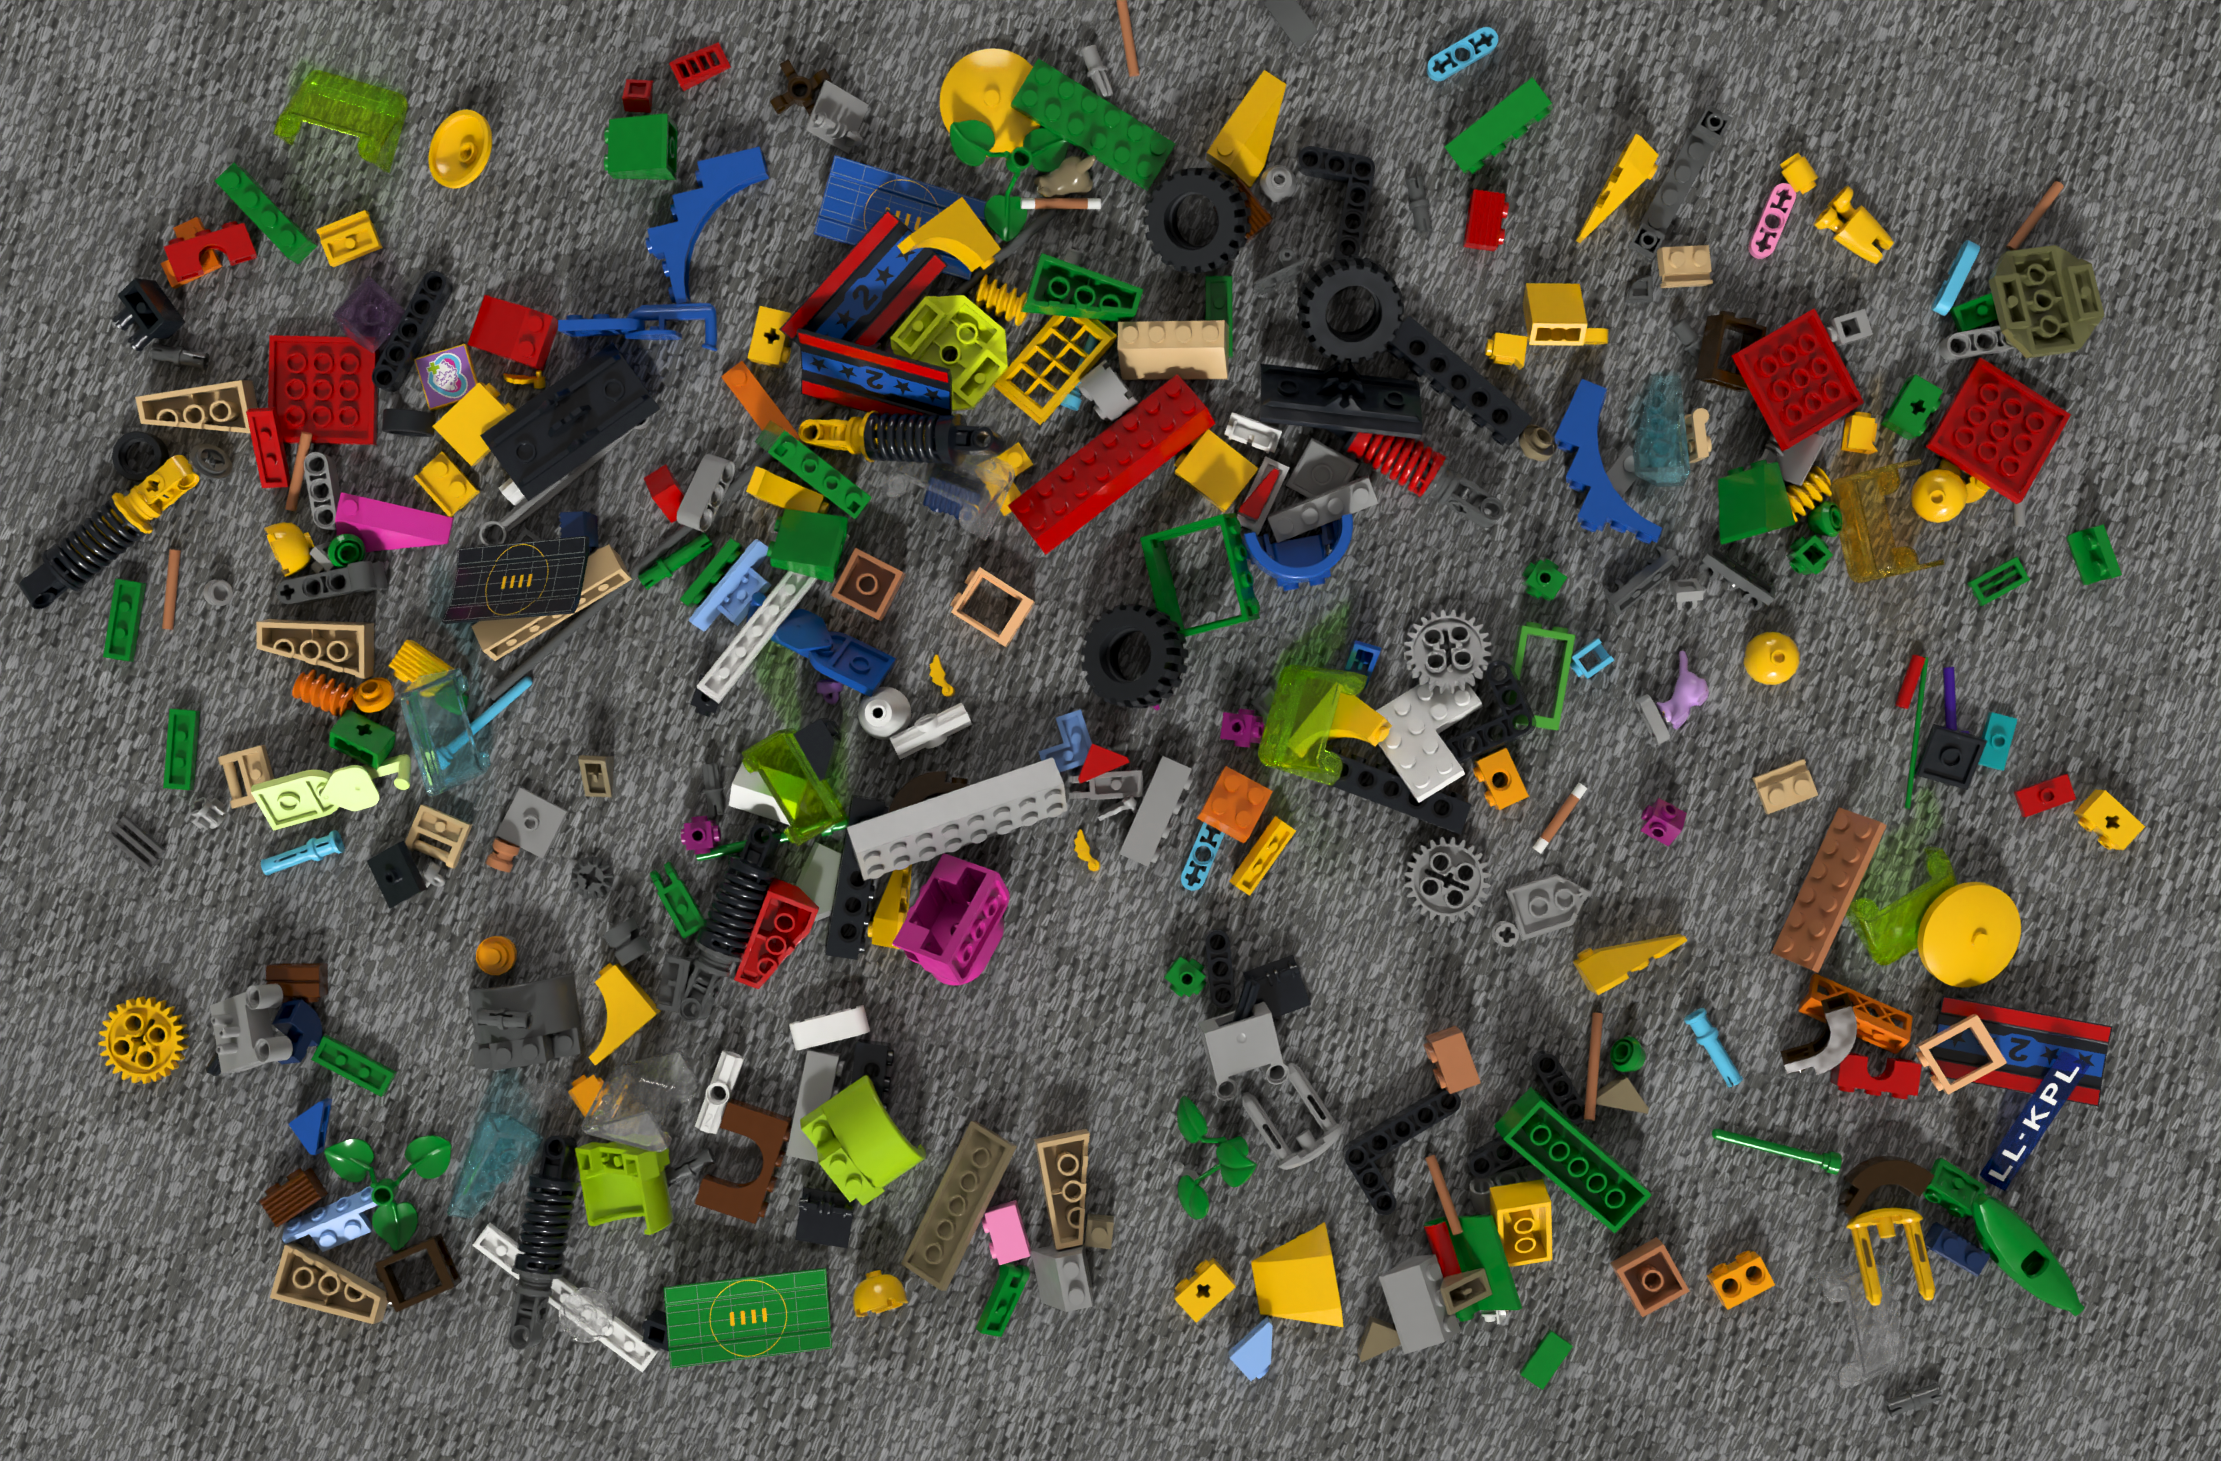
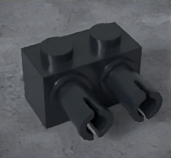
(152, 311)

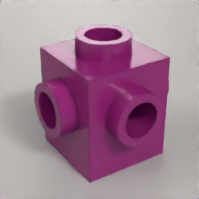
(1242, 727)
(1662, 821)
(710, 831)

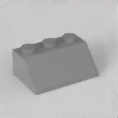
(1417, 1303)

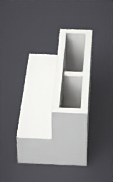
(753, 796)

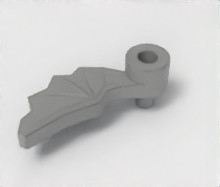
(1127, 803)
(1179, 1169)

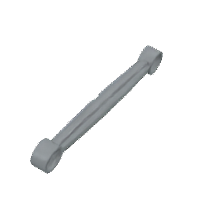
(527, 508)

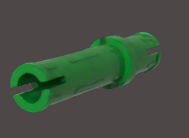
(680, 557)

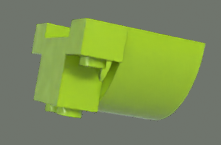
(865, 1146)
(624, 1184)

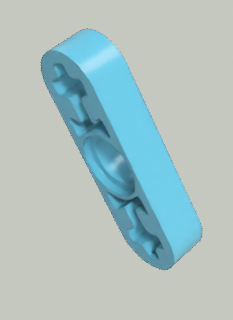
(1482, 51)
(1958, 274)
(1189, 869)

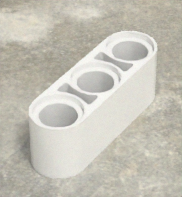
(829, 1028)

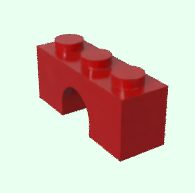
(186, 254)
(1899, 1077)

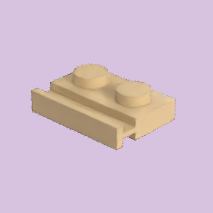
(1684, 266)
(1785, 786)

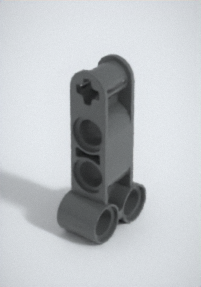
(359, 578)

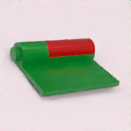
(1471, 1250)

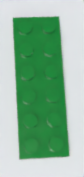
(1092, 124)

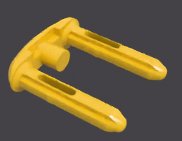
(1884, 1220)

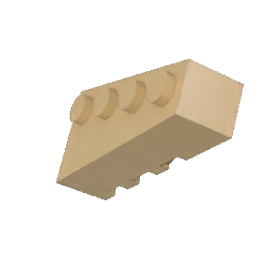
(203, 407)
(330, 644)
(1063, 1176)
(324, 1286)

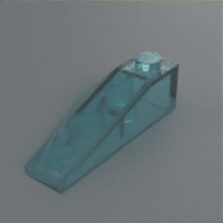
(1661, 441)
(493, 1153)

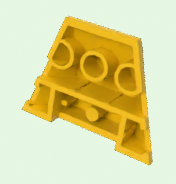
(1299, 1280)

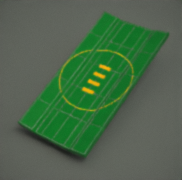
(747, 1317)

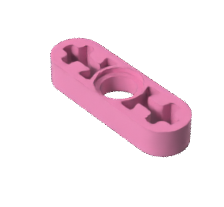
(1773, 200)

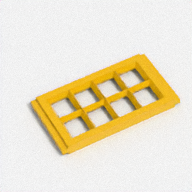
(1021, 399)

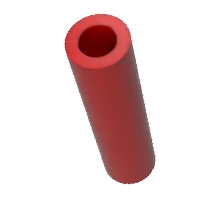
(1910, 681)

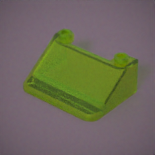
(350, 108)
(1302, 721)
(803, 799)
(1895, 928)

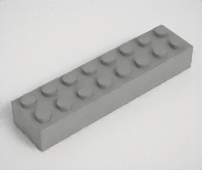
(958, 819)

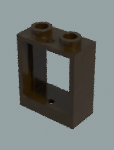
(1711, 346)
(441, 1260)

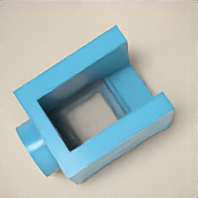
(1590, 659)

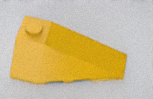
(1247, 135)
(1630, 171)
(891, 909)
(1609, 965)

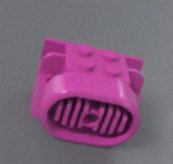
(955, 921)

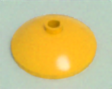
(460, 149)

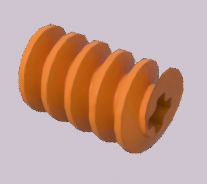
(322, 693)

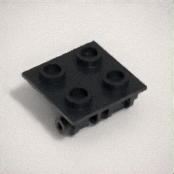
(1280, 986)
(825, 1218)

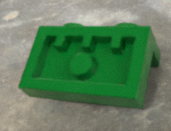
(2093, 554)
(1952, 1188)

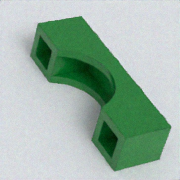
(265, 214)

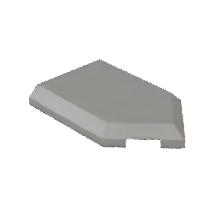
(820, 878)
(1545, 905)

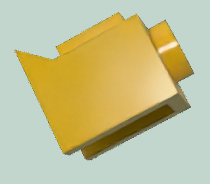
(1507, 349)
(1859, 433)

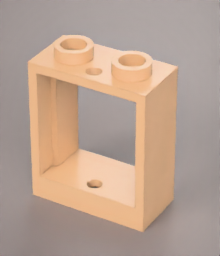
(973, 580)
(1983, 1038)

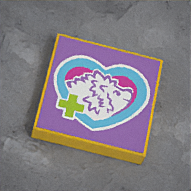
(446, 376)

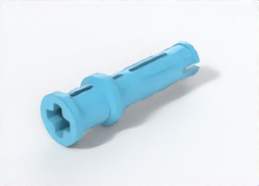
(314, 849)
(1708, 1037)

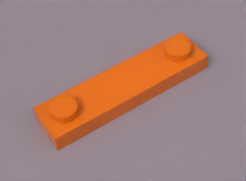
(756, 399)

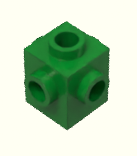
(1817, 552)
(1552, 583)
(1181, 967)

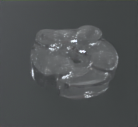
(576, 1325)

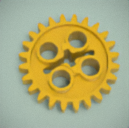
(163, 1051)

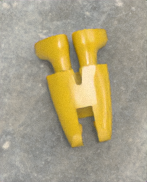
(1858, 230)

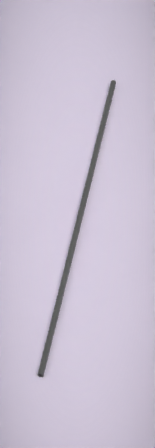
(734, 486)

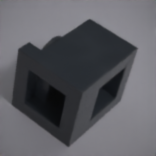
(703, 707)
(656, 1330)

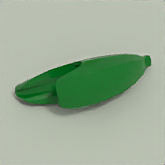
(2023, 1254)

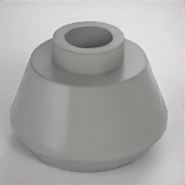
(1278, 188)

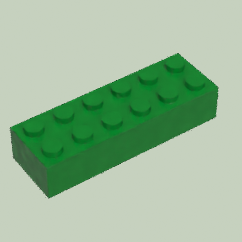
(1572, 1160)

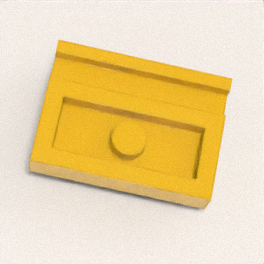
(349, 238)
(446, 484)

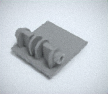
(837, 117)
(1796, 460)

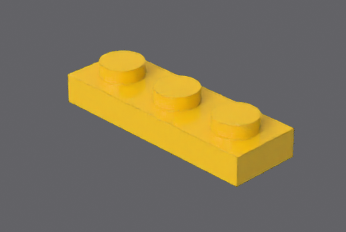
(1262, 856)

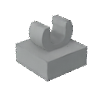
(322, 562)
(1686, 590)

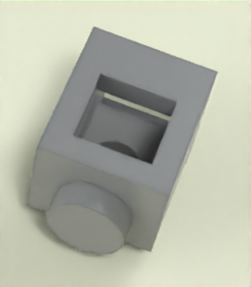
(1857, 324)

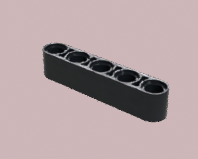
(410, 318)

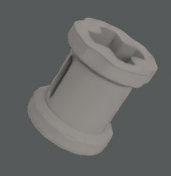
(1509, 940)

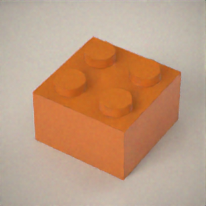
(1234, 804)

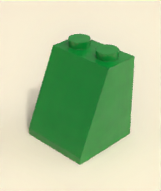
(642, 147)
(1752, 502)
(808, 543)

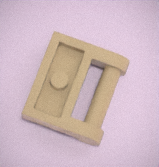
(1697, 441)
(254, 769)
(441, 828)

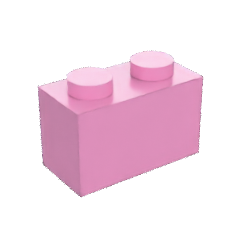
(1007, 1232)

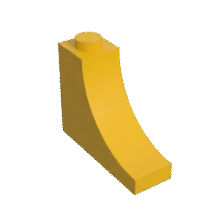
(957, 233)
(784, 493)
(1358, 720)
(626, 1007)

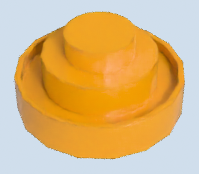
(374, 695)
(496, 955)

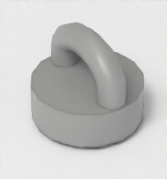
(218, 592)
(431, 876)

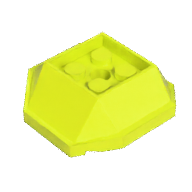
(957, 325)

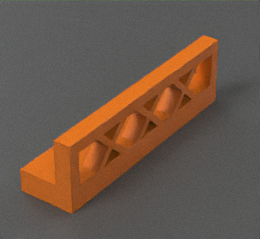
(1875, 1030)

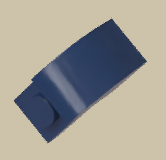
(301, 1026)

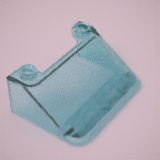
(442, 731)

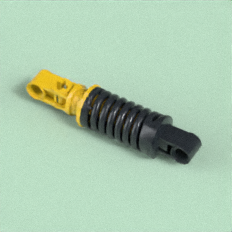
(903, 437)
(107, 533)

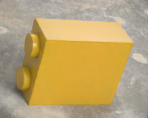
(1554, 314)
(470, 418)
(1215, 470)

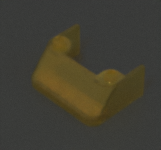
(1866, 525)

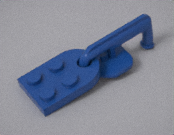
(634, 325)
(830, 652)

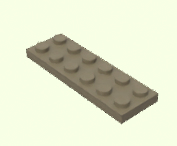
(958, 1205)

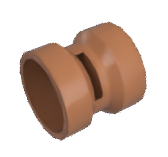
(502, 855)

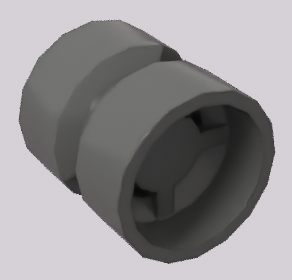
(627, 941)

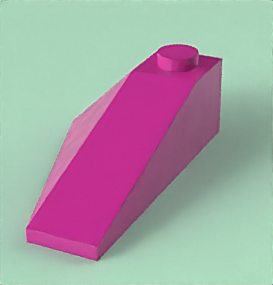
(390, 525)

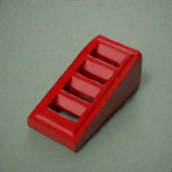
(704, 74)
(1256, 501)

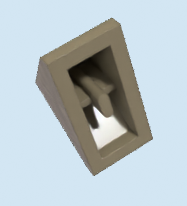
(597, 775)
(1621, 1095)
(1464, 1289)
(1377, 1338)

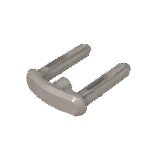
(1310, 1146)

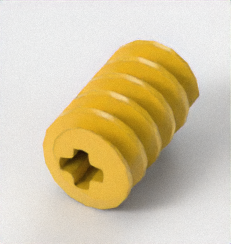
(1001, 300)
(1812, 487)

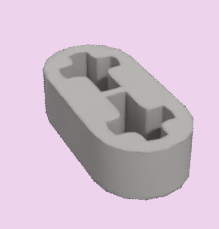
(1652, 719)

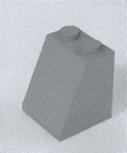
(1063, 1277)

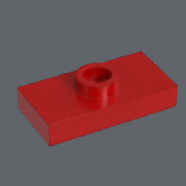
(2045, 795)

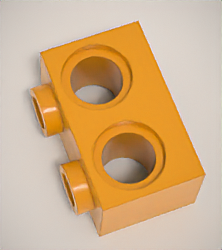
(1742, 1287)

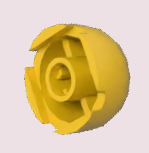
(1939, 495)
(289, 546)
(1771, 658)
(878, 1294)

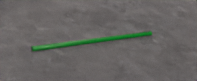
(1916, 734)

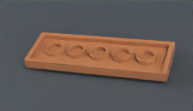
(1828, 889)

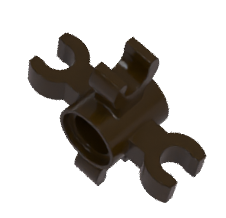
(783, 102)

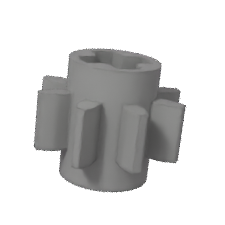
(207, 813)

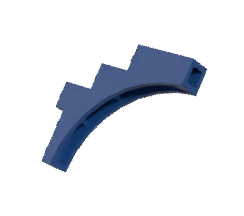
(720, 180)
(1587, 473)

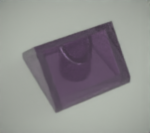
(368, 315)

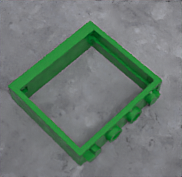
(813, 469)
(1162, 579)

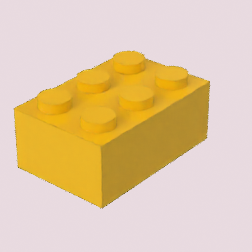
(1523, 1221)

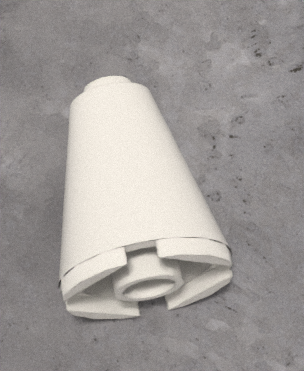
(895, 713)

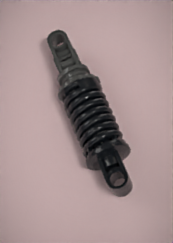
(732, 921)
(544, 1240)

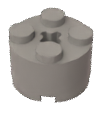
(1107, 391)

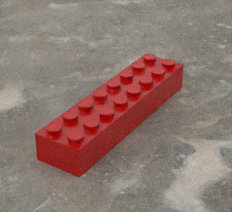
(1112, 464)

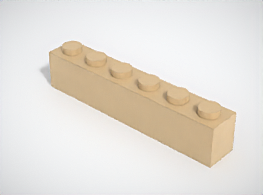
(603, 575)

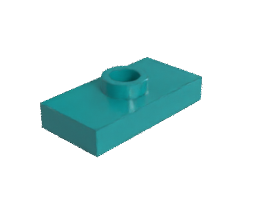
(1999, 735)

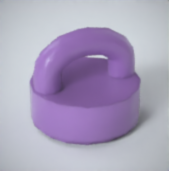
(829, 686)

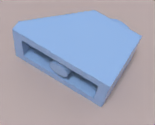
(1253, 1351)

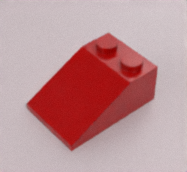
(514, 332)

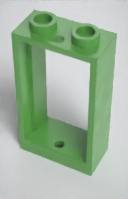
(1559, 634)

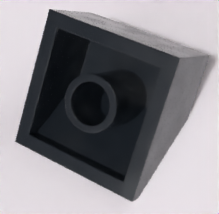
(820, 745)

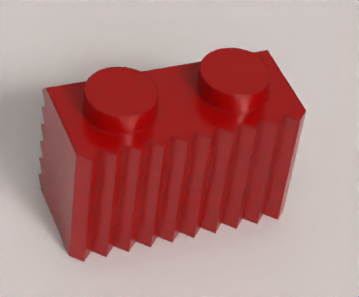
(1484, 220)

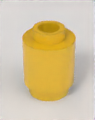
(1799, 173)

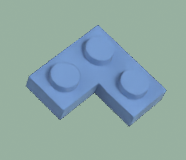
(1076, 742)

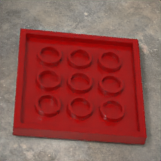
(1797, 379)
(323, 389)
(1998, 430)

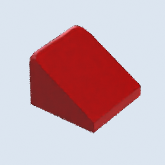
(638, 96)

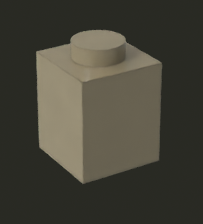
(1099, 1231)

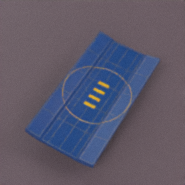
(861, 194)

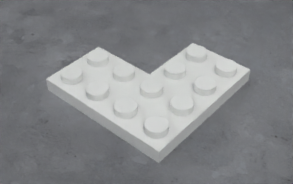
(1414, 739)

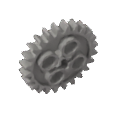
(1472, 648)
(1437, 901)

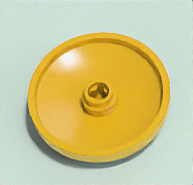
(983, 90)
(1969, 934)

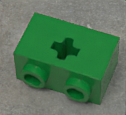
(1900, 415)
(362, 739)

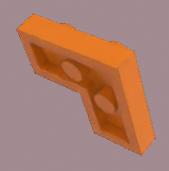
(209, 260)

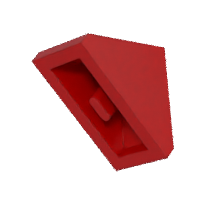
(665, 491)
(1099, 762)

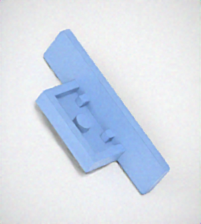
(735, 590)
(333, 1223)

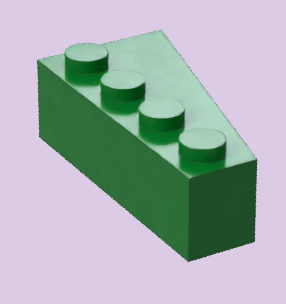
(1499, 126)
(1079, 292)

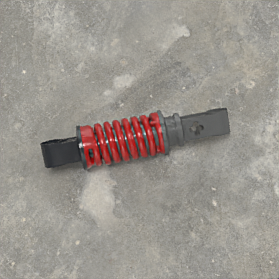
(1426, 473)

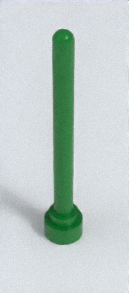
(1828, 1161)

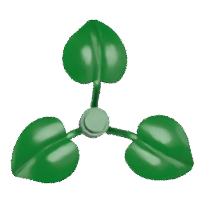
(1041, 147)
(1231, 1154)
(391, 1221)

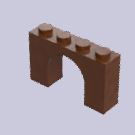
(748, 1199)

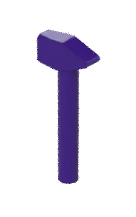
(1950, 698)

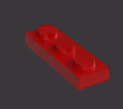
(268, 447)

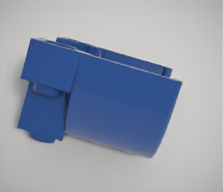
(1300, 558)

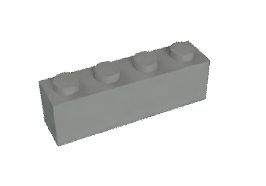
(1322, 508)
(1155, 811)
(815, 1089)

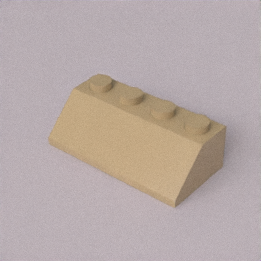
(1173, 347)

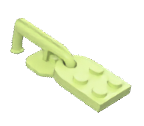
(320, 793)

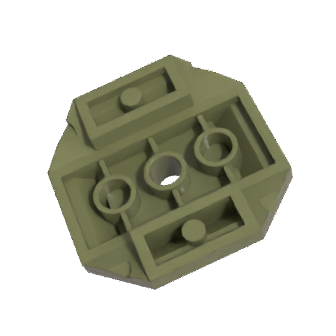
(2045, 300)

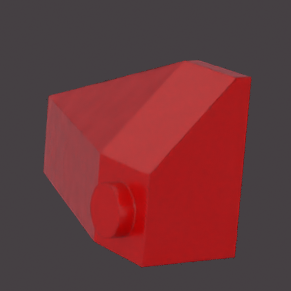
(780, 927)

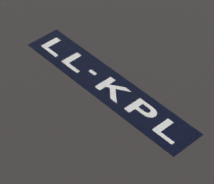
(2034, 1120)

